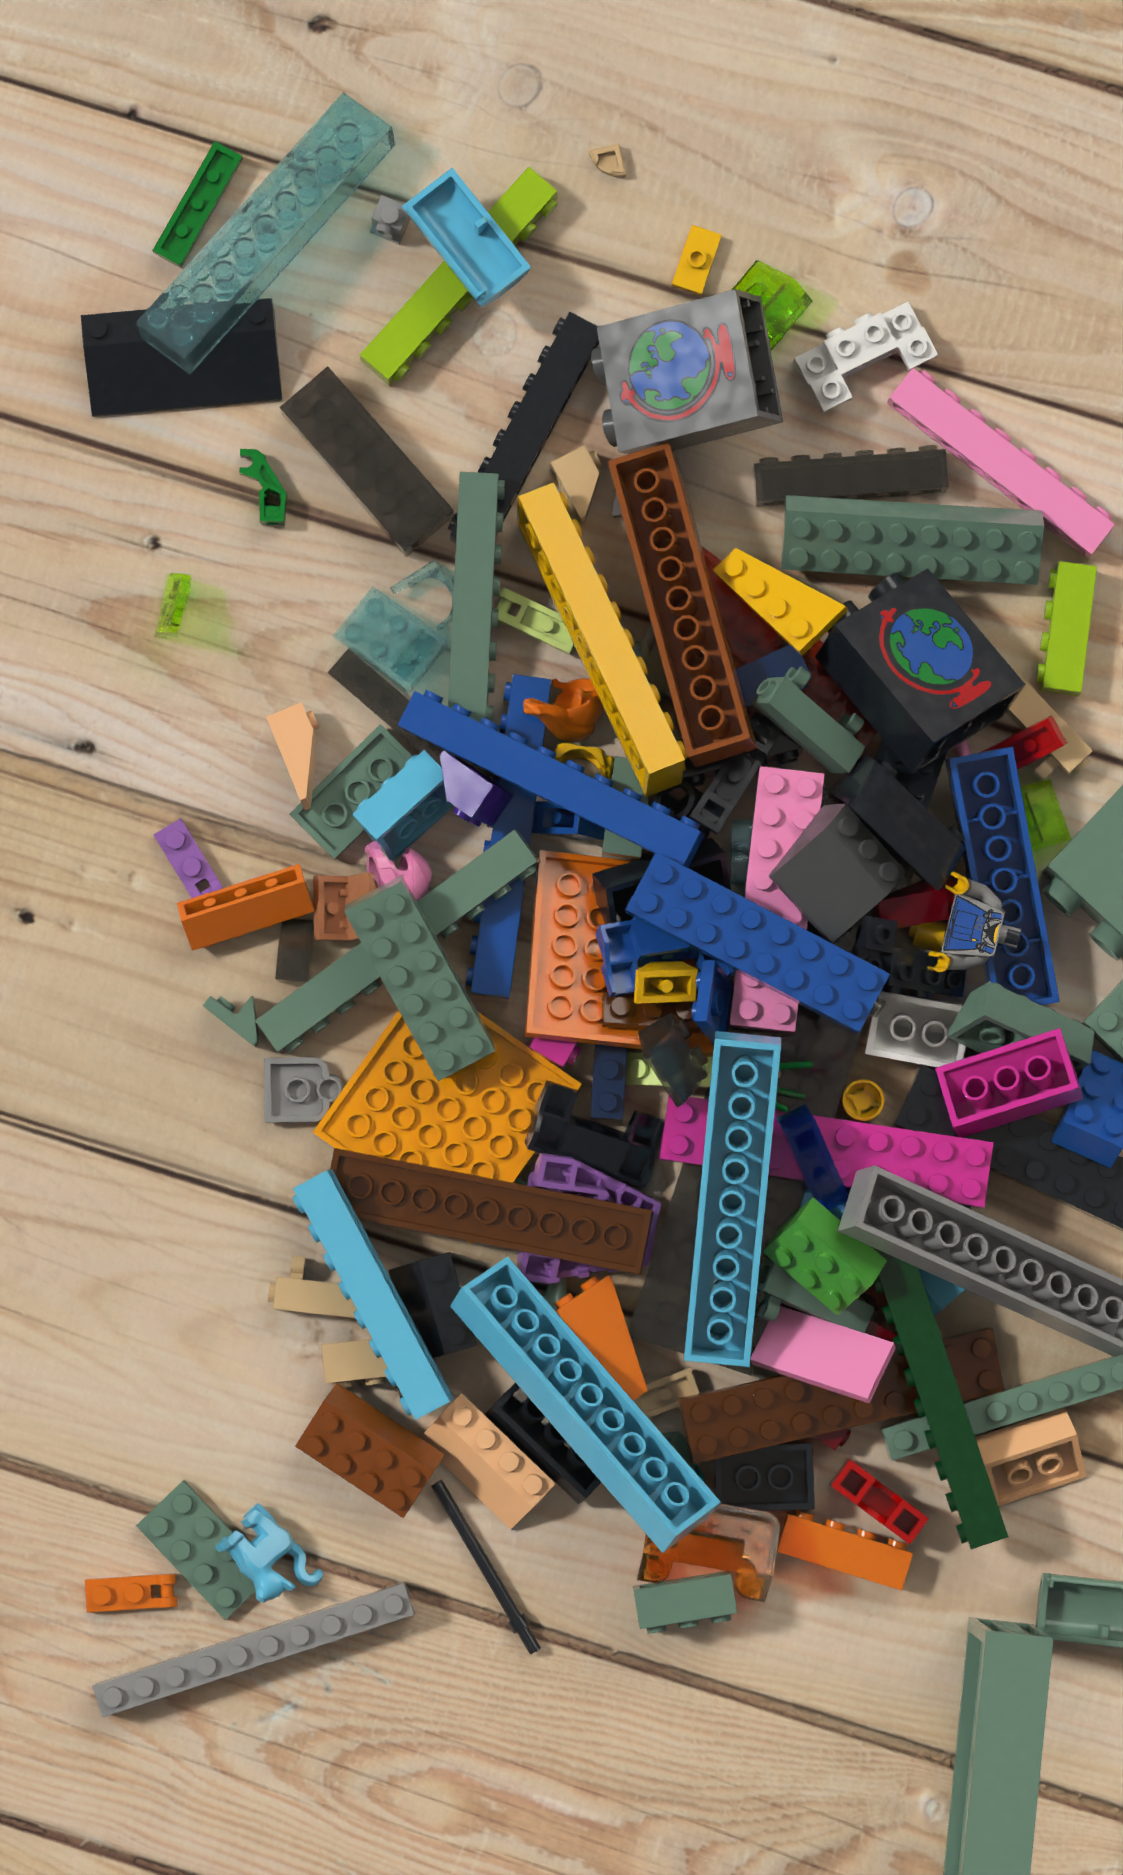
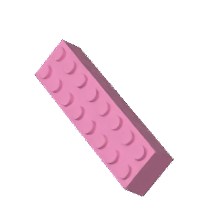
(782, 811)

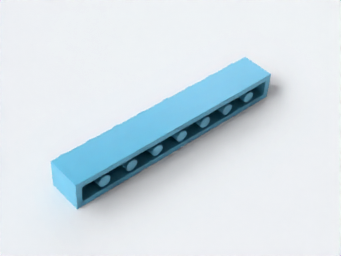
(372, 1293)

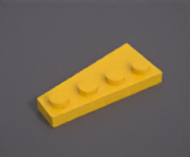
(784, 603)

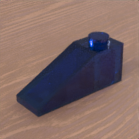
(812, 1157)

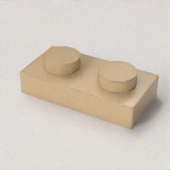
(664, 1393)

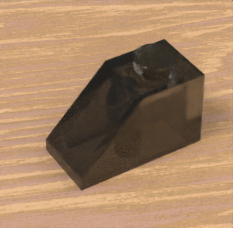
(295, 951)

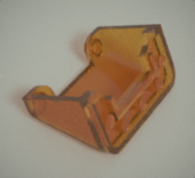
(730, 1541)

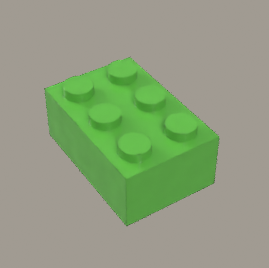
(822, 1258)

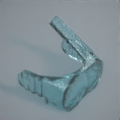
(431, 570)

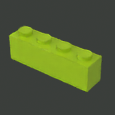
(1067, 628)

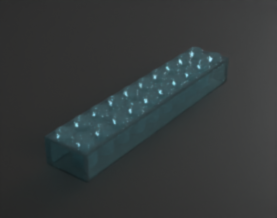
(266, 233)

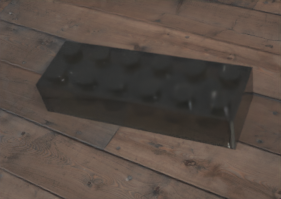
(367, 461)

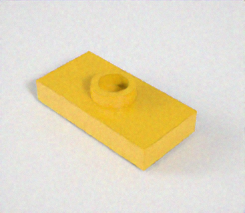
(696, 260)

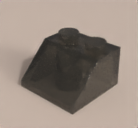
(673, 1057)

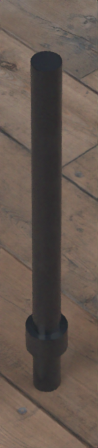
(518, 1622)

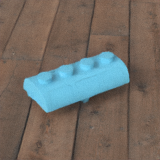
(467, 238)

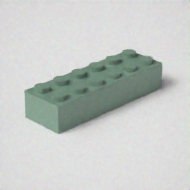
(420, 978)

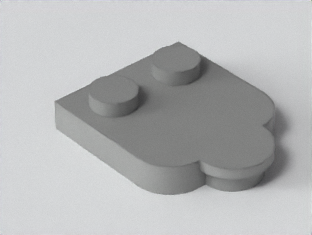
(298, 1089)

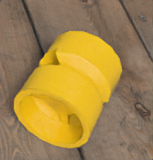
(862, 1100)

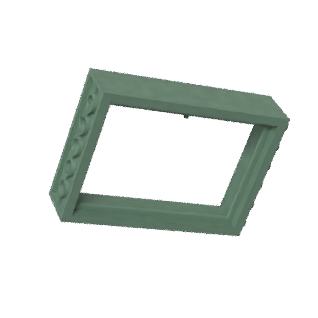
(998, 1749)

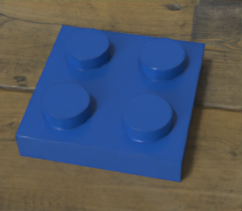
(713, 1000)

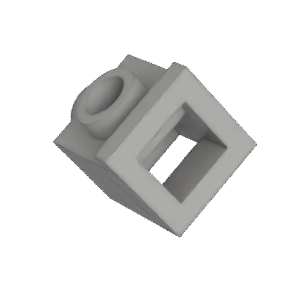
(389, 220)

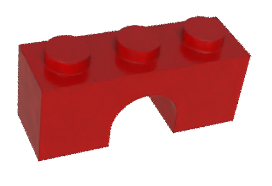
(878, 1501)

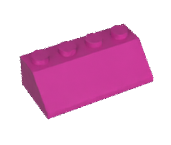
(1009, 1083)

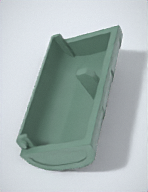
(1081, 1609)

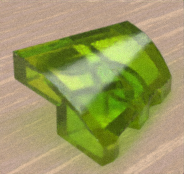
(173, 605)

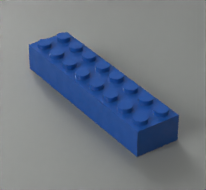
(1001, 857)
(757, 943)

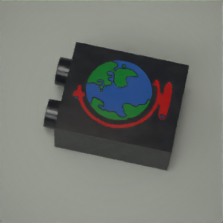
(918, 668)

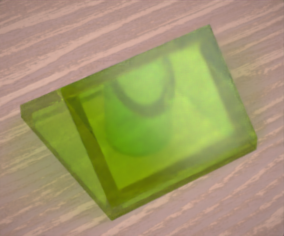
(1043, 816)

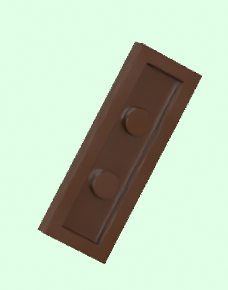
(624, 1013)

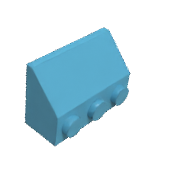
(405, 805)

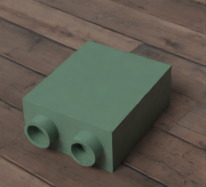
(1091, 875)

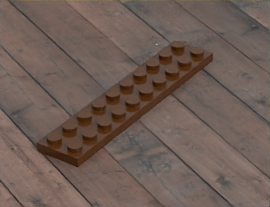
(494, 1211)
(790, 1410)

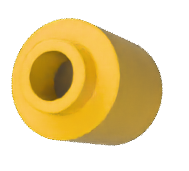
(929, 935)

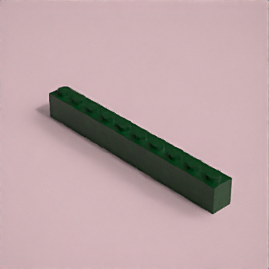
(940, 1403)

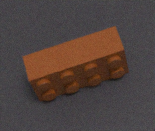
(370, 1450)

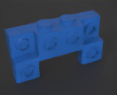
(634, 944)

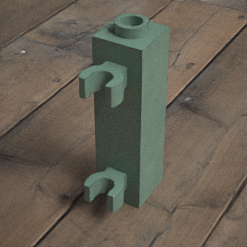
(808, 724)
(782, 1288)

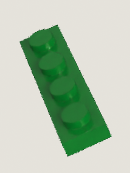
(197, 204)

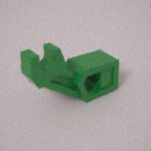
(262, 472)

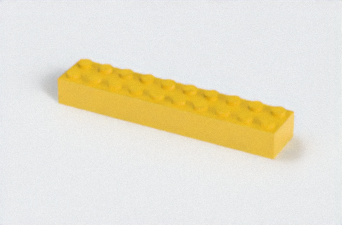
(600, 639)

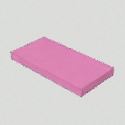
(823, 1354)

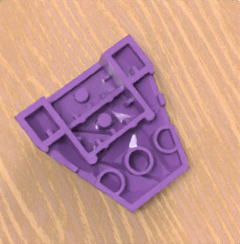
(576, 1178)

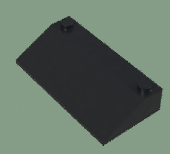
(134, 377)

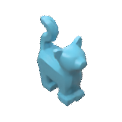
(259, 1555)

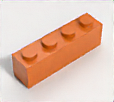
(245, 907)
(845, 1551)

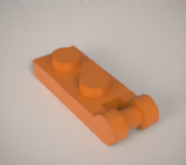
(129, 1592)

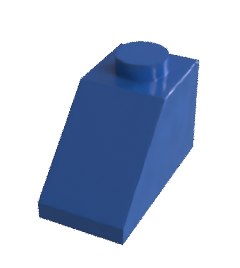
(558, 822)

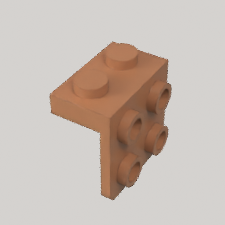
(329, 903)

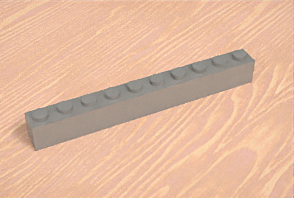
(253, 1649)

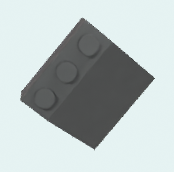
(836, 871)

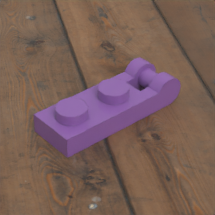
(186, 858)

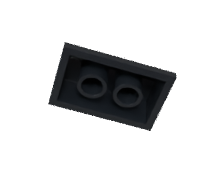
(427, 1293)

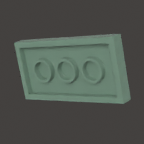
(351, 782)
(187, 1536)

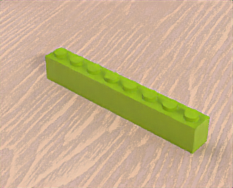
(443, 293)

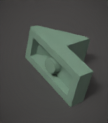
(242, 1023)

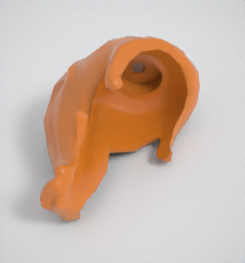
(573, 711)

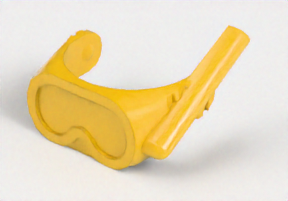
(592, 754)

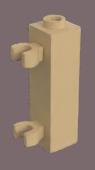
(1032, 708)
(308, 1295)

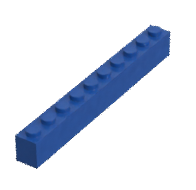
(550, 779)
(500, 920)

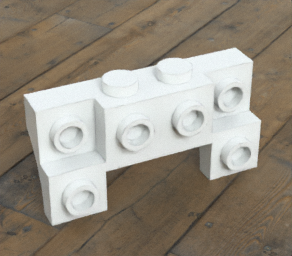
(860, 347)

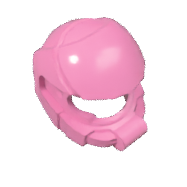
(412, 867)

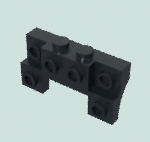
(905, 966)
(614, 1152)

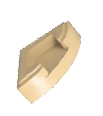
(609, 160)

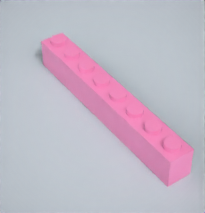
(1000, 462)

